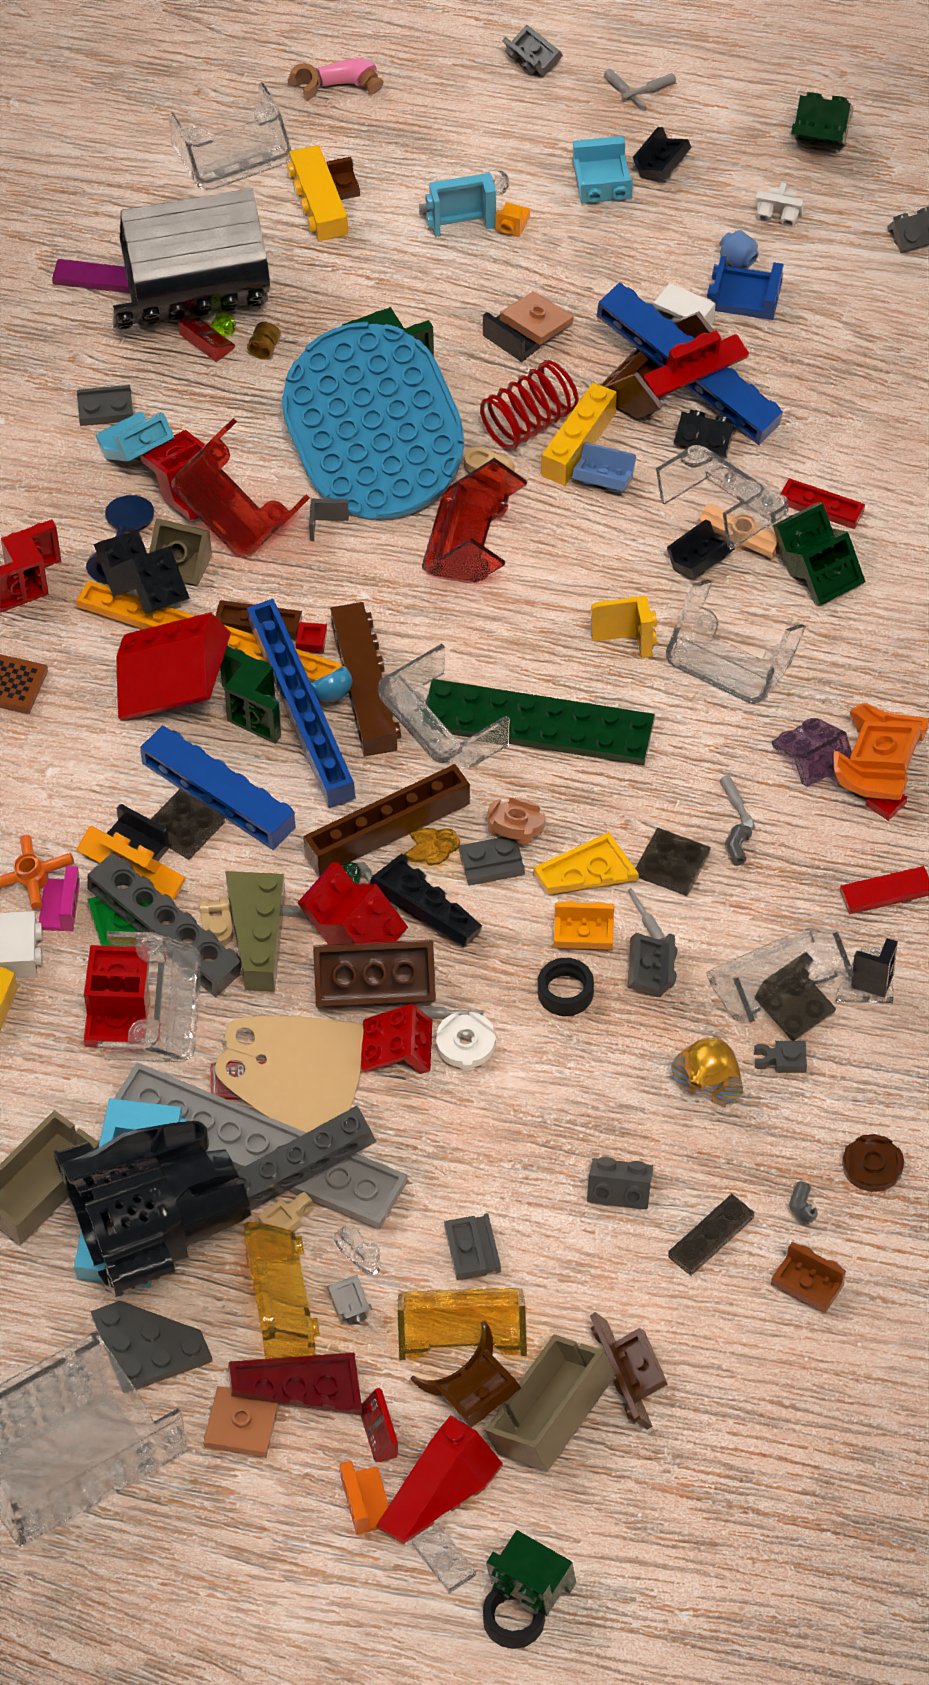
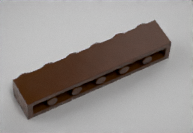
(358, 654)
(387, 819)

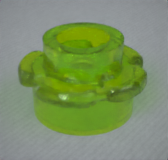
(224, 324)

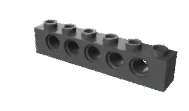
(112, 872)
(303, 1157)

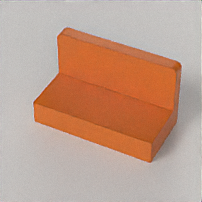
(364, 1496)

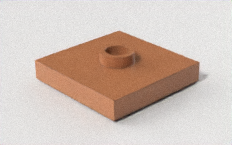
(536, 317)
(240, 1424)

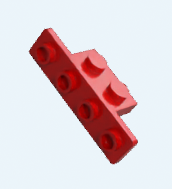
(695, 361)

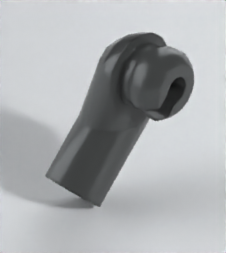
(734, 841)
(799, 1206)

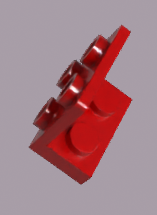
(396, 1037)

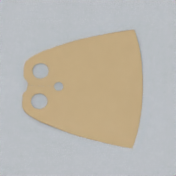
(307, 1071)

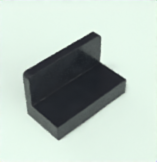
(508, 338)
(141, 831)
(875, 973)

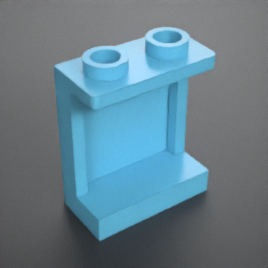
(601, 169)
(461, 201)
(134, 436)

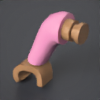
(351, 71)

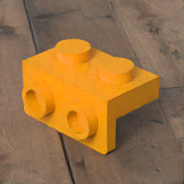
(584, 925)

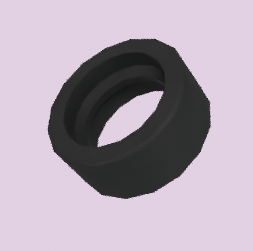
(565, 967)
(505, 1637)

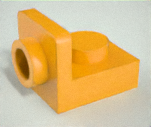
(512, 219)

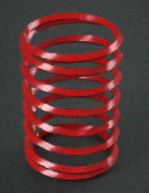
(530, 404)

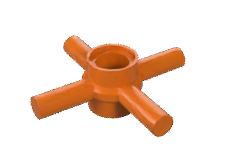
(33, 871)

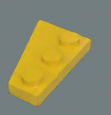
(586, 866)

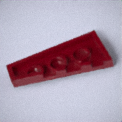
(303, 1381)

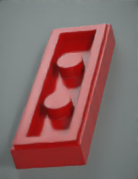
(838, 508)
(885, 890)

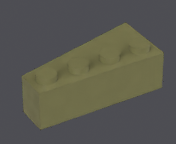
(257, 920)

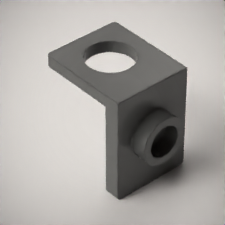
(327, 509)

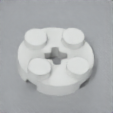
(465, 1055)

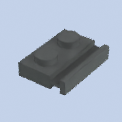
(104, 405)
(491, 860)
(472, 1246)

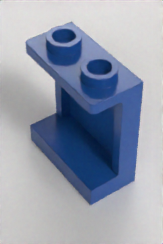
(745, 290)

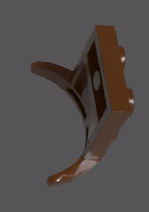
(476, 1386)

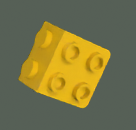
(625, 619)

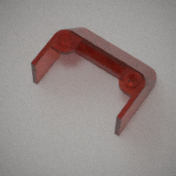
(224, 504)
(463, 523)

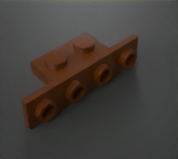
(634, 1365)

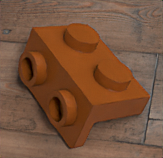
(809, 1277)

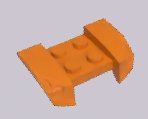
(880, 753)

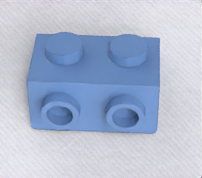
(605, 467)

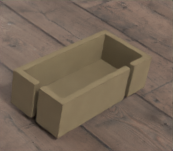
(30, 1178)
(551, 1402)

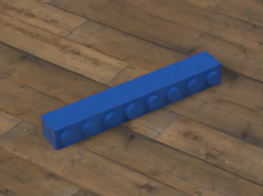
(656, 336)
(301, 703)

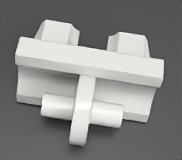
(779, 201)

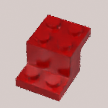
(167, 461)
(25, 560)
(350, 910)
(114, 993)

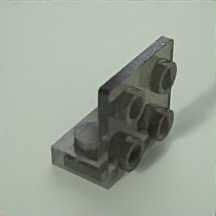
(794, 999)

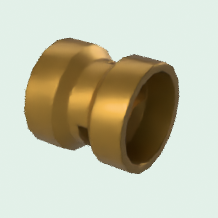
(263, 341)

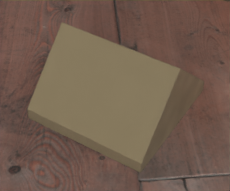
(189, 546)

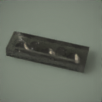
(711, 1234)

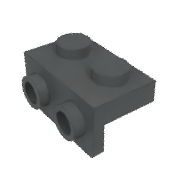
(533, 50)
(911, 231)
(652, 964)
(619, 1183)

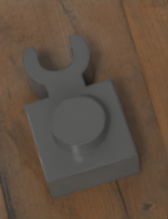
(787, 1056)

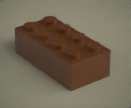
(374, 973)

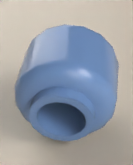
(739, 249)

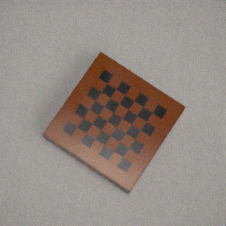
(20, 683)

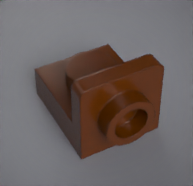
(344, 177)

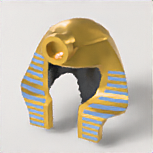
(708, 1064)

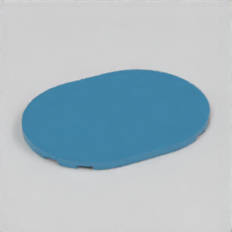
(373, 420)

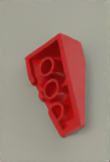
(445, 1475)

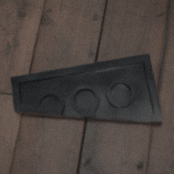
(415, 895)

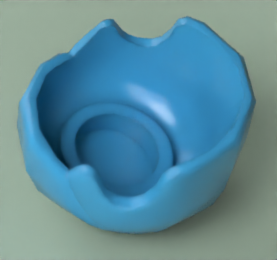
(333, 686)

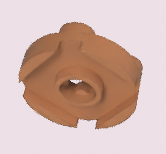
(515, 819)

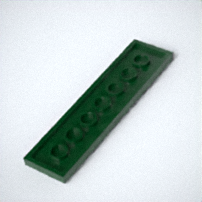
(544, 721)

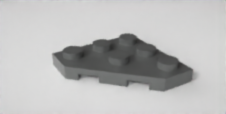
(149, 1344)

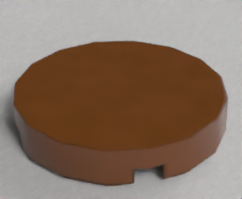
(873, 1163)

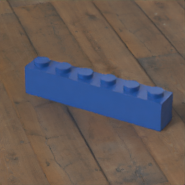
(218, 787)

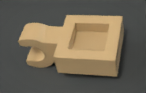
(287, 1215)

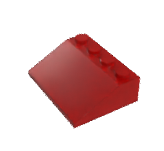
(169, 665)

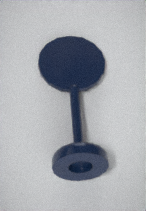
(124, 514)

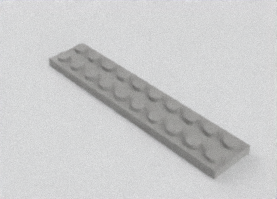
(351, 1187)

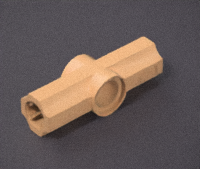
(762, 542)

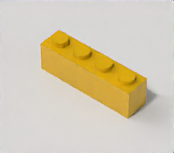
(318, 193)
(582, 425)

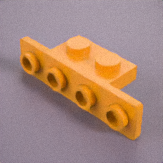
(100, 845)

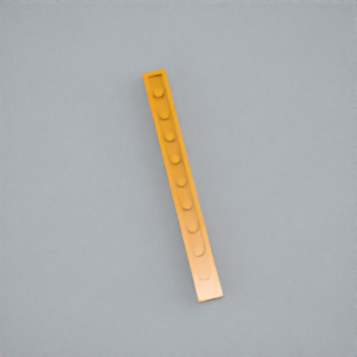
(129, 610)

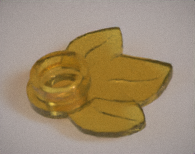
(433, 845)

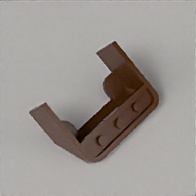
(627, 379)

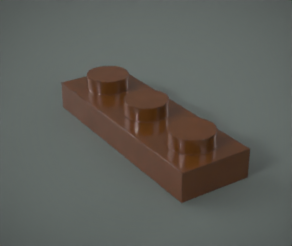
(236, 616)

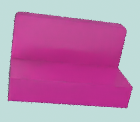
(60, 901)

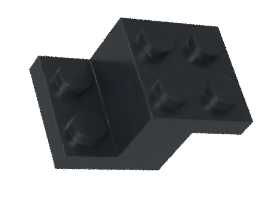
(150, 574)

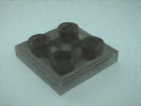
(188, 823)
(672, 861)

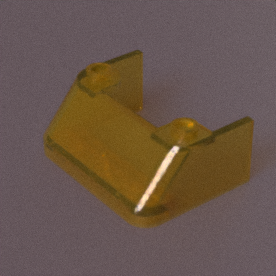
(280, 1290)
(455, 1319)

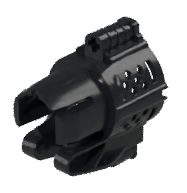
(154, 1179)

